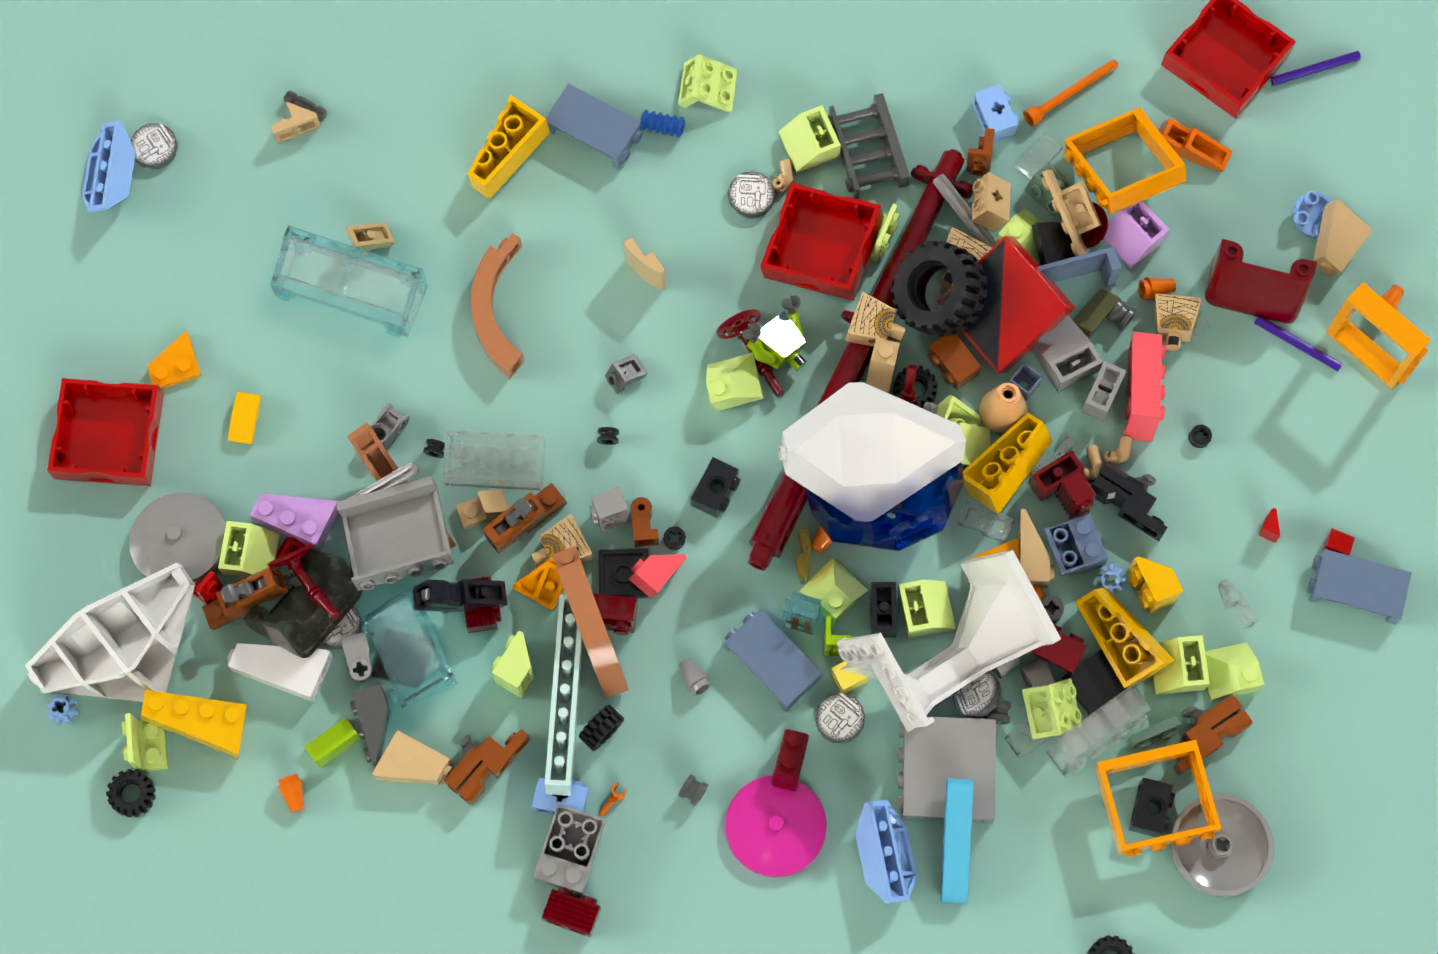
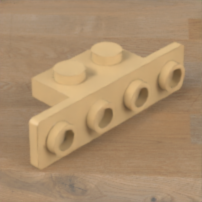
(1075, 209)

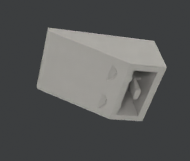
(1067, 355)
(570, 849)

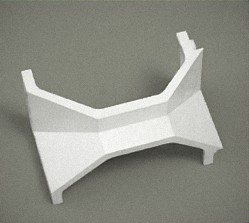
(996, 626)

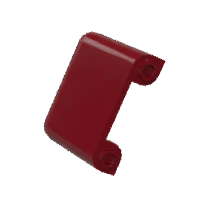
(1255, 288)

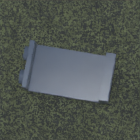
(595, 124)
(1102, 260)
(1359, 584)
(773, 658)

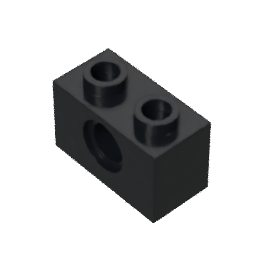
(716, 473)
(883, 609)
(1151, 792)

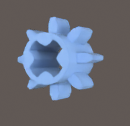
(1114, 583)
(55, 710)

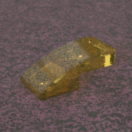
(803, 560)

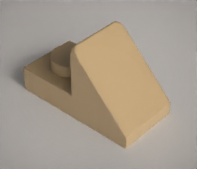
(301, 122)
(370, 236)
(482, 508)

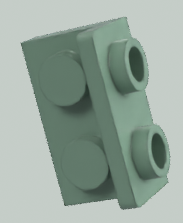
(1038, 191)
(1155, 736)

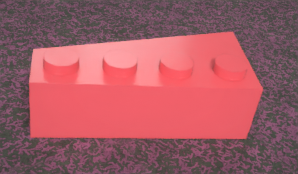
(1144, 386)

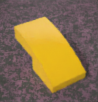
(244, 417)

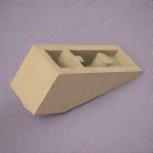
(1033, 553)

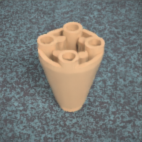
(1002, 408)

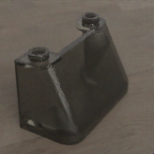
(298, 622)

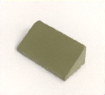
(1096, 311)

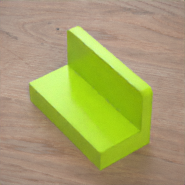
(830, 645)
(332, 742)

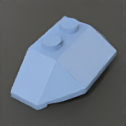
(108, 168)
(886, 852)

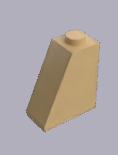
(1338, 237)
(883, 364)
(411, 762)

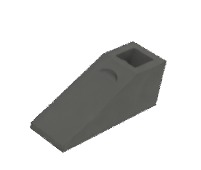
(374, 716)

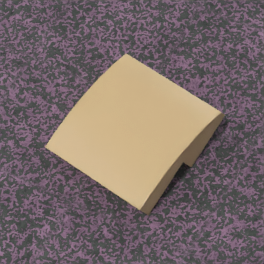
(646, 266)

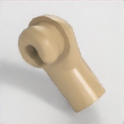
(786, 177)
(1121, 454)
(1095, 463)

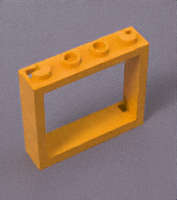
(1112, 130)
(1390, 323)
(1151, 757)

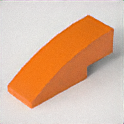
(1195, 145)

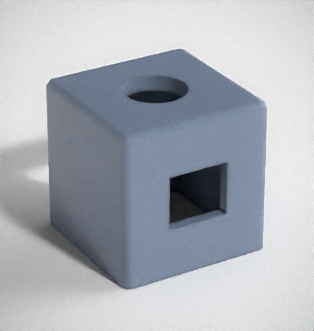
(1023, 375)

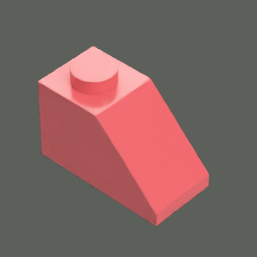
(655, 572)

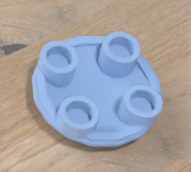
(1309, 212)

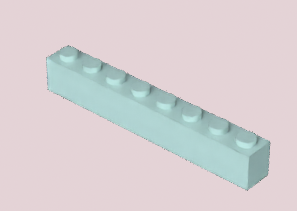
(564, 702)

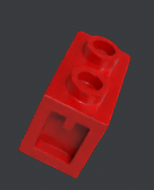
(207, 588)

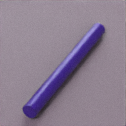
(1315, 68)
(1298, 343)

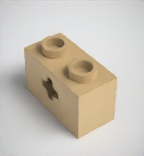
(991, 202)

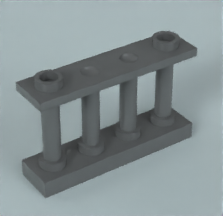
(891, 150)

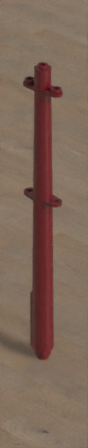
(790, 496)

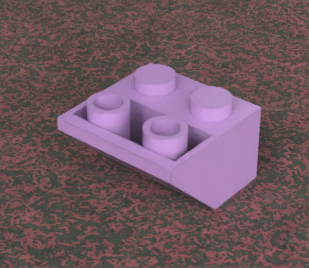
(1135, 233)

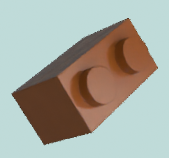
(953, 360)

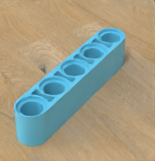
(956, 840)

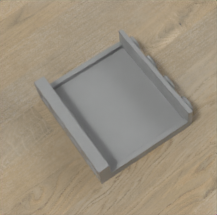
(395, 533)
(942, 751)

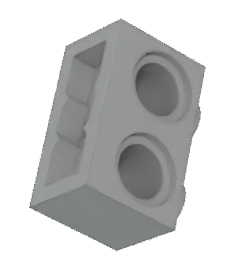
(1104, 391)
(609, 510)

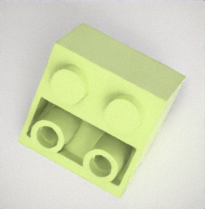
(810, 139)
(247, 549)
(925, 607)
(514, 668)
(1188, 671)

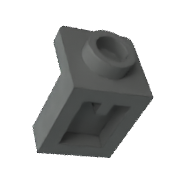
(625, 372)

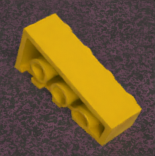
(507, 146)
(1006, 463)
(1122, 638)
(198, 719)

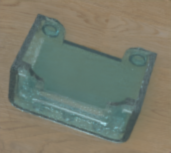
(408, 650)

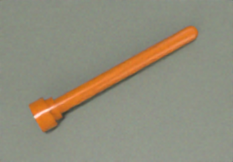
(1034, 115)

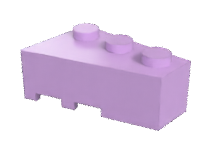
(296, 517)

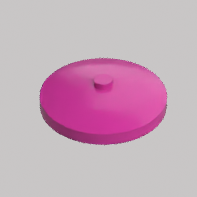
(775, 828)

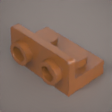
(980, 159)

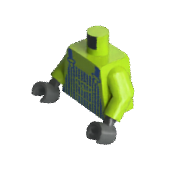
(779, 339)

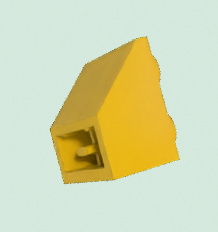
(1154, 583)

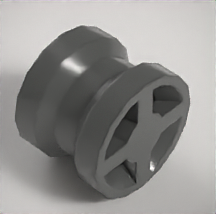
(1121, 314)
(1053, 601)
(1000, 712)
(693, 790)

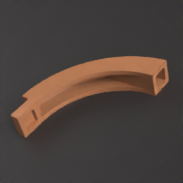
(495, 345)
(375, 455)
(590, 622)

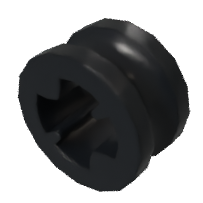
(608, 436)
(1194, 442)
(434, 448)
(674, 530)

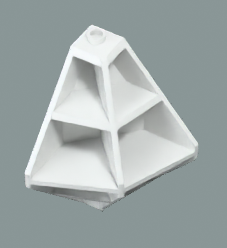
(869, 450)
(119, 641)

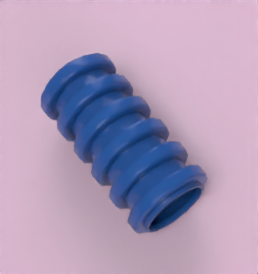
(662, 123)

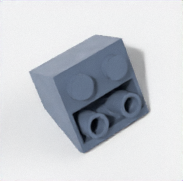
(1076, 545)

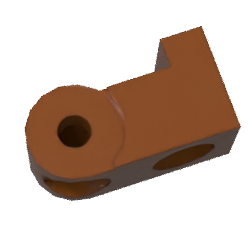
(641, 514)

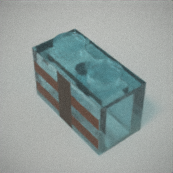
(801, 612)

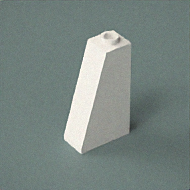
(281, 668)

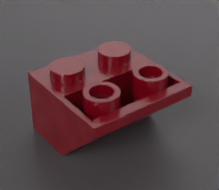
(617, 613)
(1064, 653)

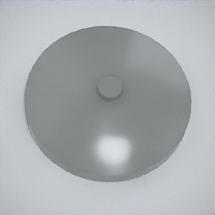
(180, 531)
(1231, 860)

